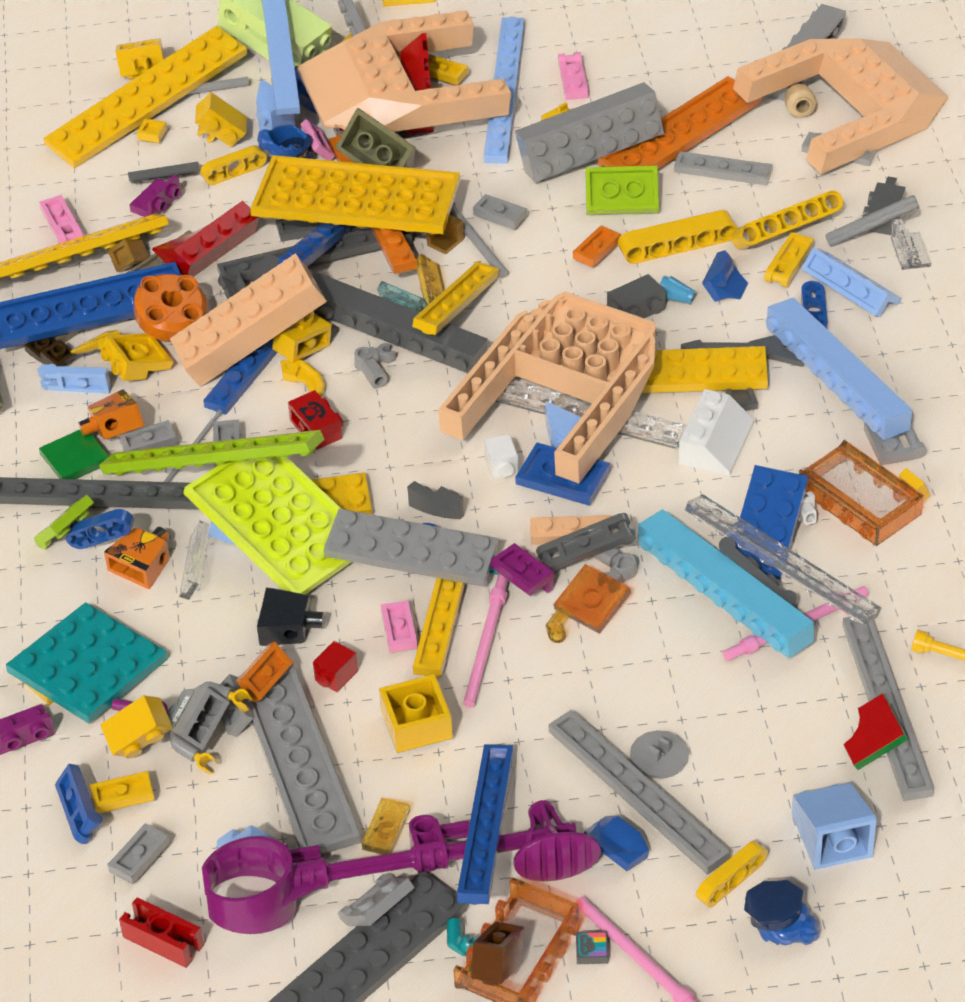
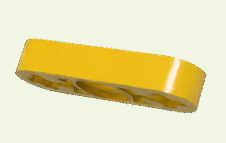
(252, 155)
(731, 874)

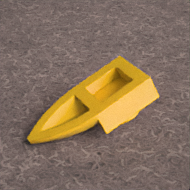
(93, 344)

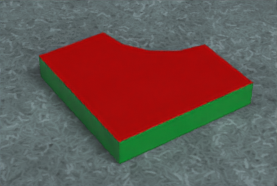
(876, 732)

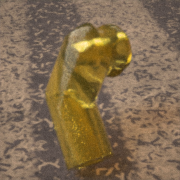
(555, 628)

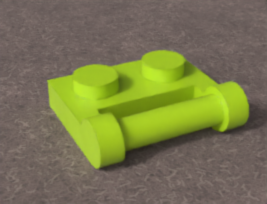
(60, 527)

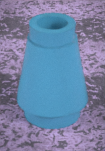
(677, 290)

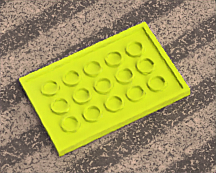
(272, 518)

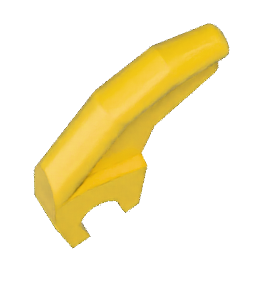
(304, 373)

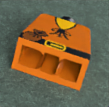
(112, 416)
(139, 556)

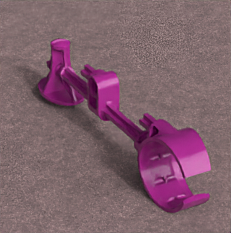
(542, 856)

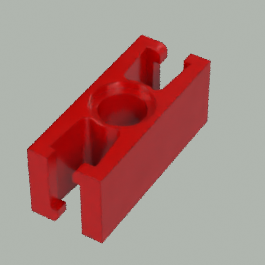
(172, 927)

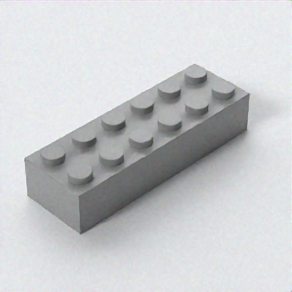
(589, 132)

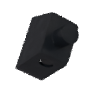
(286, 618)

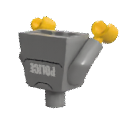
(196, 717)

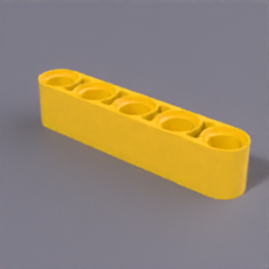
(778, 225)
(677, 236)

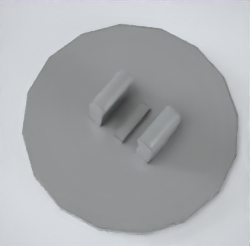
(659, 754)

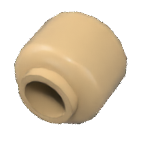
(800, 100)

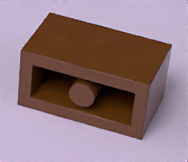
(497, 953)

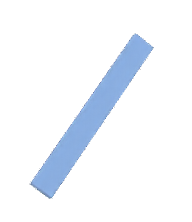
(280, 57)

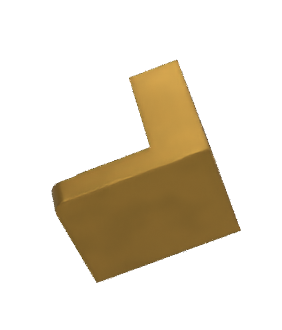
(450, 238)
(127, 254)

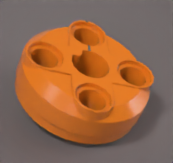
(168, 304)

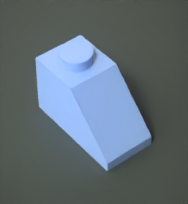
(559, 423)

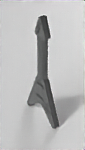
(774, 348)

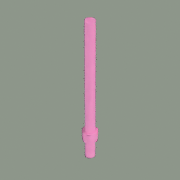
(497, 599)
(752, 643)
(679, 993)

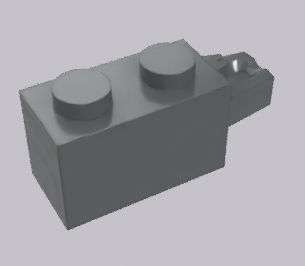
(883, 196)
(639, 297)

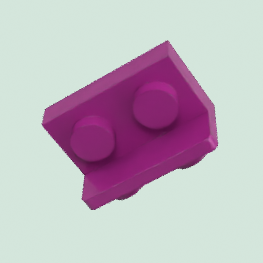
(156, 197)
(523, 570)
(24, 728)

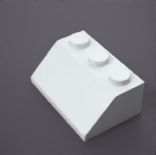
(715, 433)

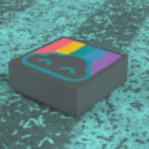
(592, 947)

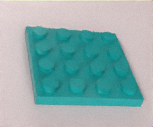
(86, 662)

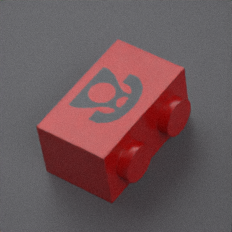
(314, 413)

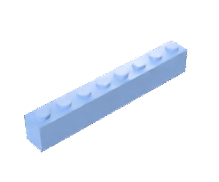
(839, 369)

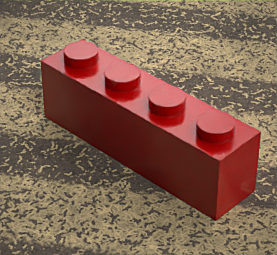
(416, 65)
(208, 244)

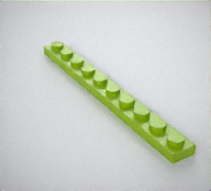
(213, 452)

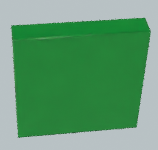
(73, 455)

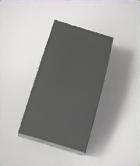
(438, 503)

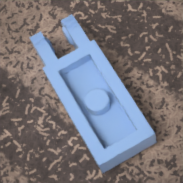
(75, 379)

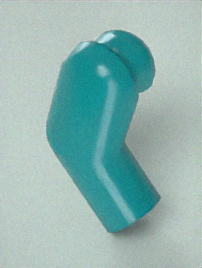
(455, 939)

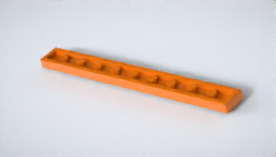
(390, 241)

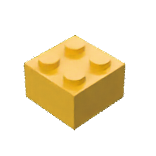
(415, 713)

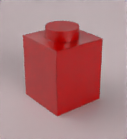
(335, 666)

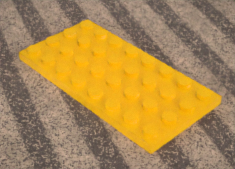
(356, 194)

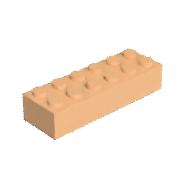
(247, 320)

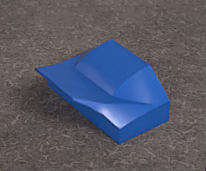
(724, 279)
(619, 841)

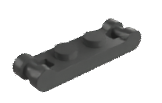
(586, 542)
(728, 548)

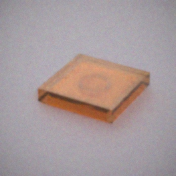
(593, 598)

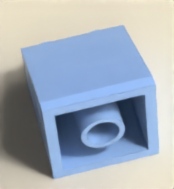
(834, 825)

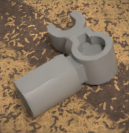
(367, 360)
(621, 565)

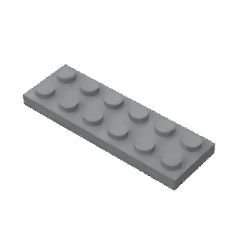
(411, 547)

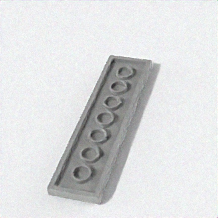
(302, 767)

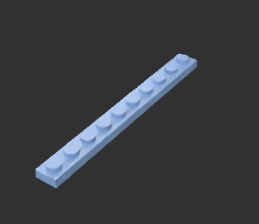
(506, 68)

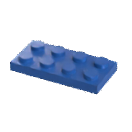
(773, 507)

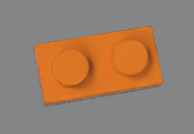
(596, 246)
(264, 671)

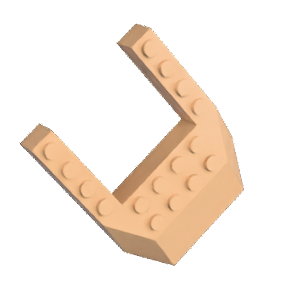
(869, 75)
(369, 76)
(573, 350)

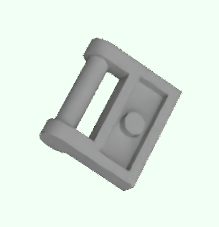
(892, 449)
(376, 901)

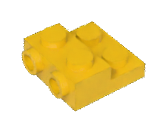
(134, 355)

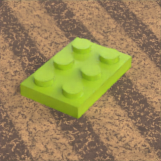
(621, 190)

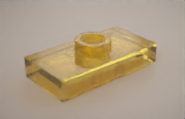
(385, 826)

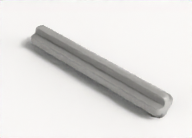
(872, 220)

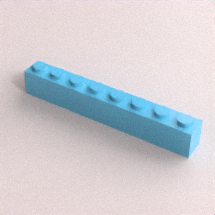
(726, 584)

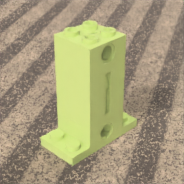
(246, 23)

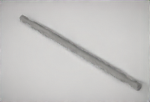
(198, 440)

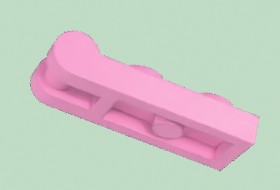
(573, 76)
(60, 219)

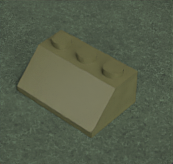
(373, 143)

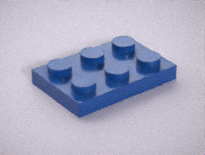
(539, 475)

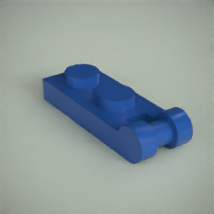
(77, 804)

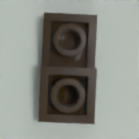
(49, 351)

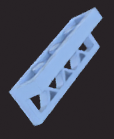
(849, 281)

